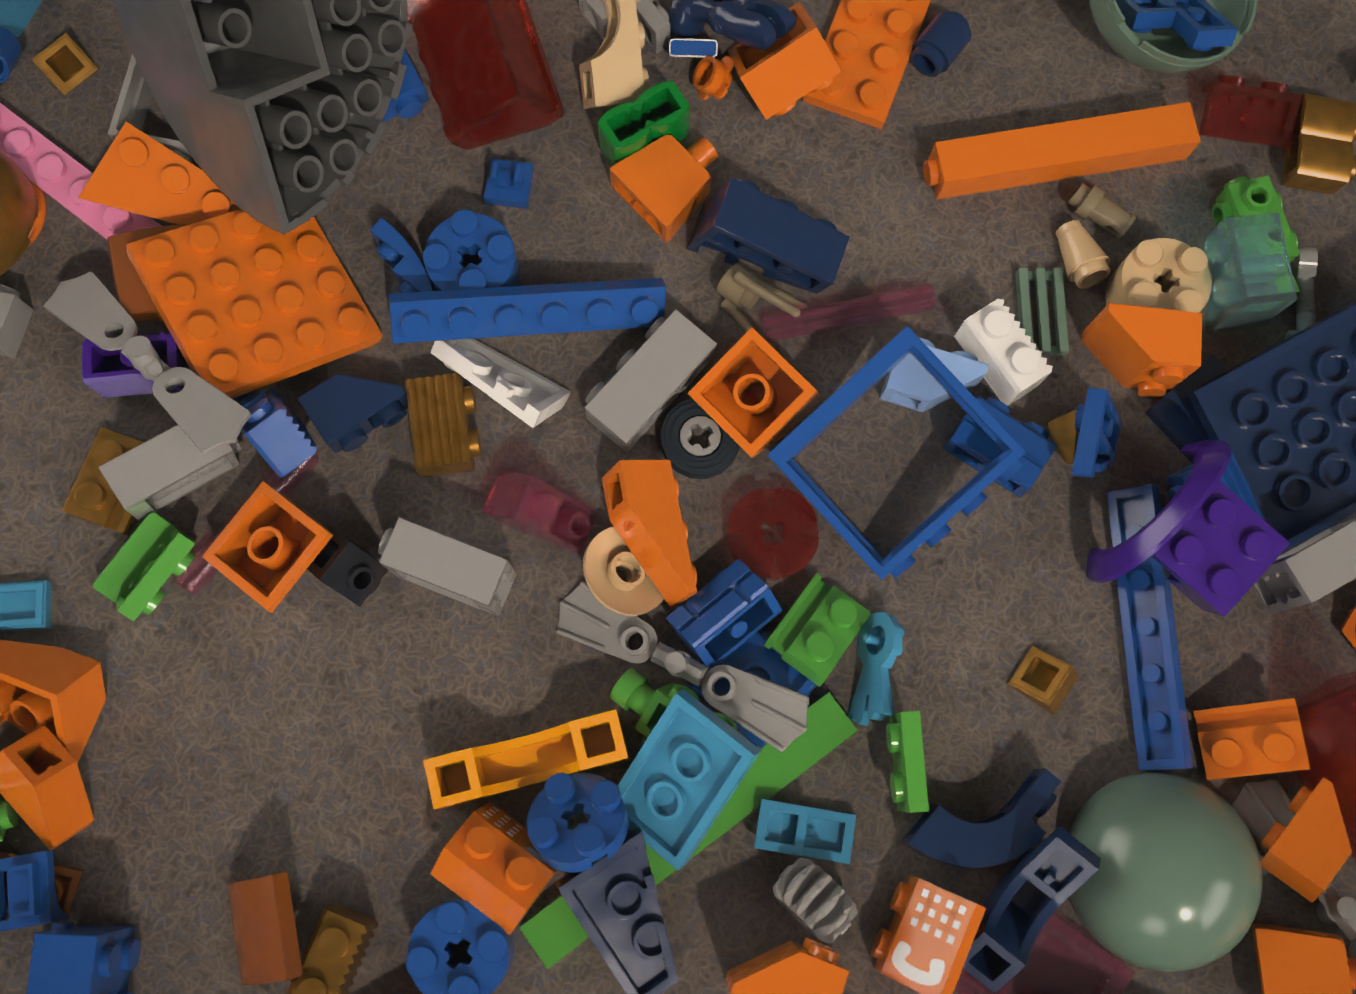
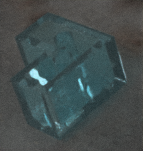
(1249, 272)

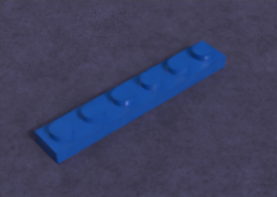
(525, 310)
(1150, 641)

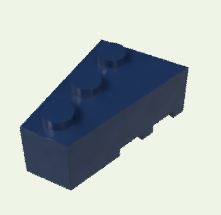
(770, 235)

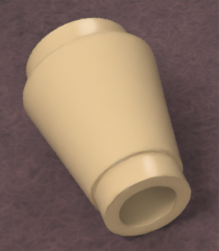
(1082, 256)

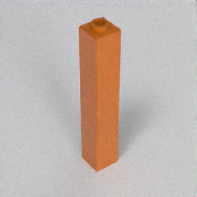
(1061, 150)

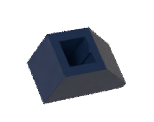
(351, 407)

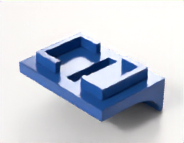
(30, 891)

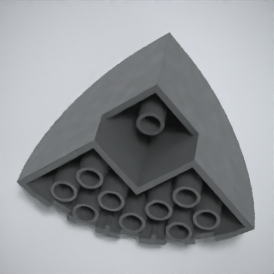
(272, 91)

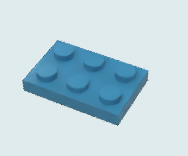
(684, 778)

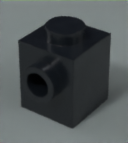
(347, 568)

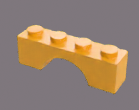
(525, 760)

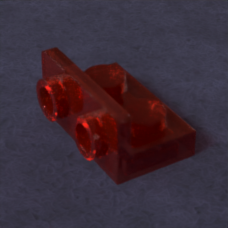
(1249, 113)

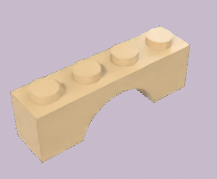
(616, 69)

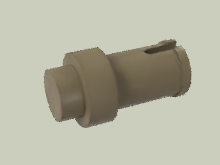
(1094, 205)

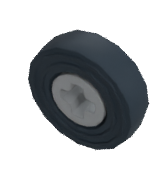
(694, 460)

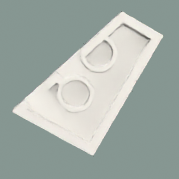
(503, 379)

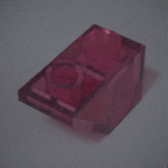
(539, 511)

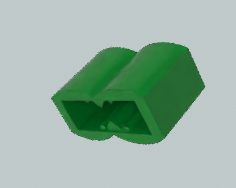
(636, 124)

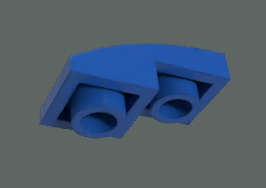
(401, 256)

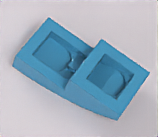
(805, 831)

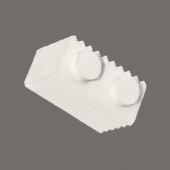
(999, 342)

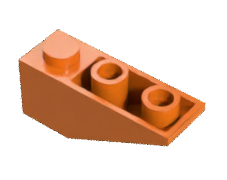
(649, 520)

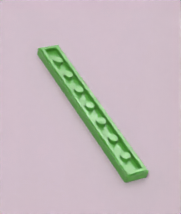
(557, 930)

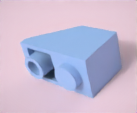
(916, 389)

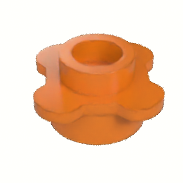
(713, 77)

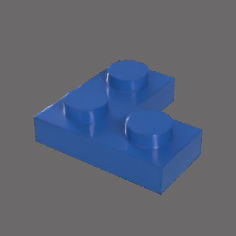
(1191, 19)

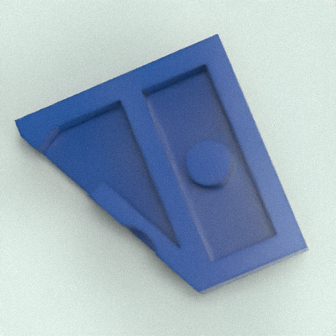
(1098, 433)

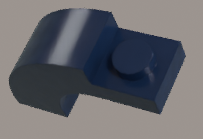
(988, 841)
(1024, 904)

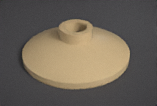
(601, 560)

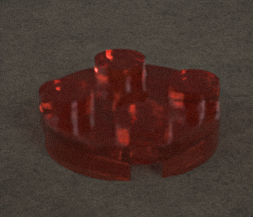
(771, 507)

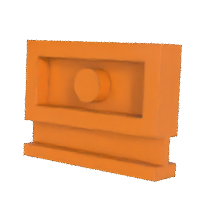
(1251, 739)

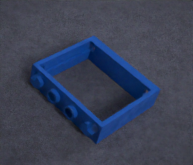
(964, 500)

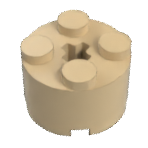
(1162, 276)

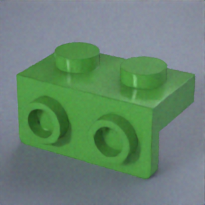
(144, 565)

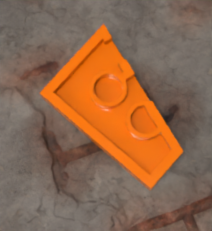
(154, 182)

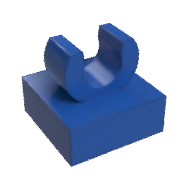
(508, 183)

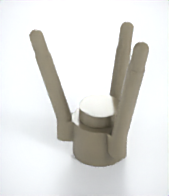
(745, 288)

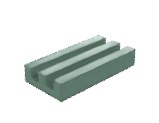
(1040, 277)

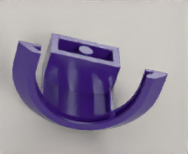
(1200, 537)

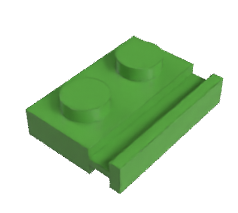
(818, 630)
(909, 777)

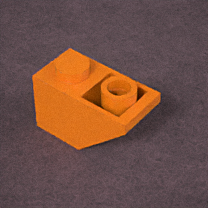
(45, 787)
(1311, 845)

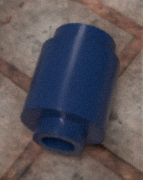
(940, 43)

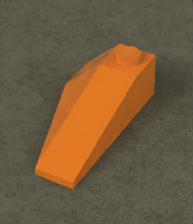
(51, 689)

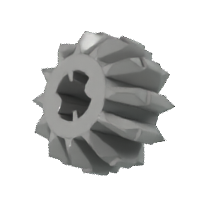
(815, 900)

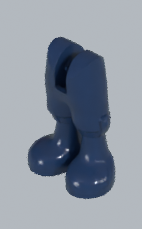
(744, 21)

